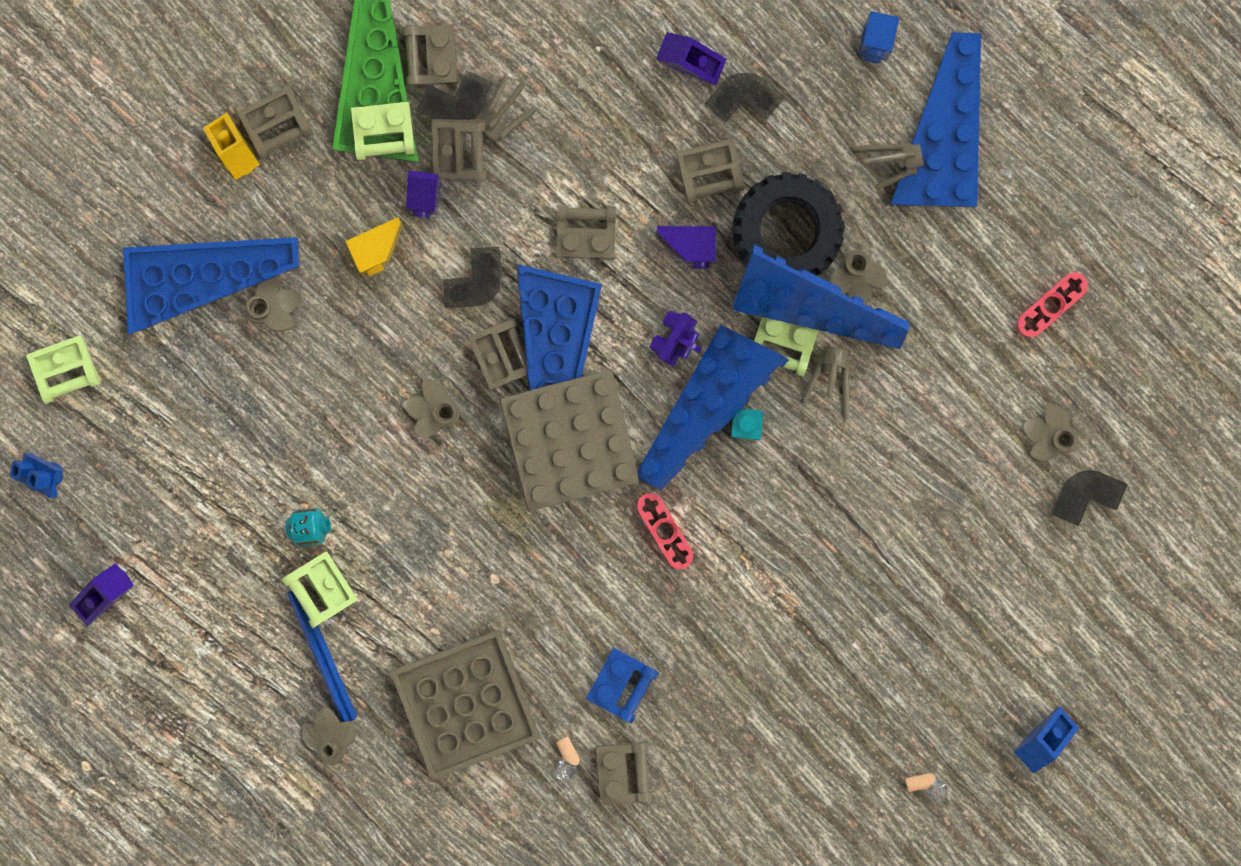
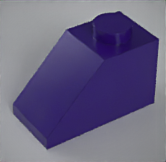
(691, 58)
(423, 194)
(691, 243)
(101, 594)

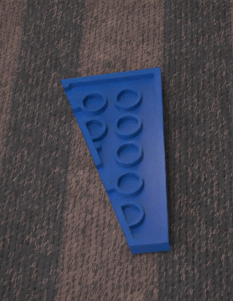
(948, 132)
(183, 277)
(806, 300)
(555, 323)
(713, 396)

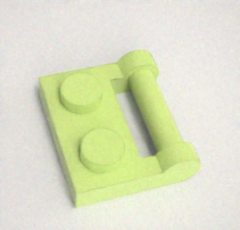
(380, 121)
(790, 337)
(59, 360)
(327, 583)

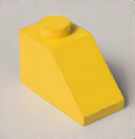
(231, 146)
(375, 247)

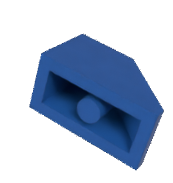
(1046, 740)

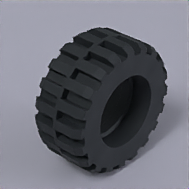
(798, 190)

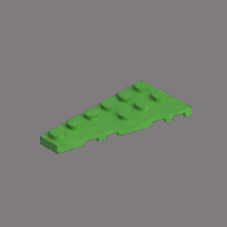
(371, 74)

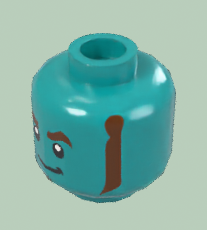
(307, 527)

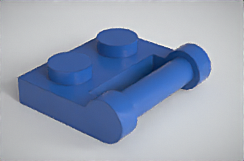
(614, 679)

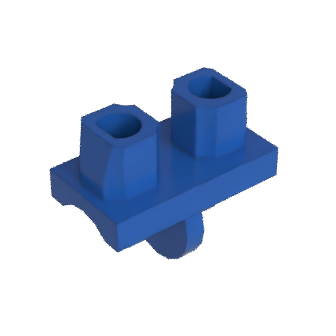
(37, 474)

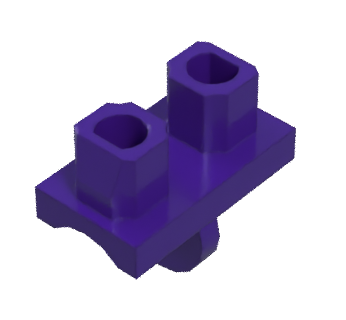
(680, 341)

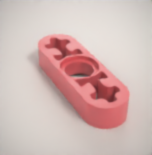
(1072, 296)
(682, 545)

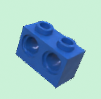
(878, 37)

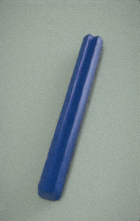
(325, 663)

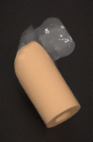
(569, 760)
(930, 784)

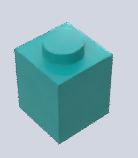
(747, 424)

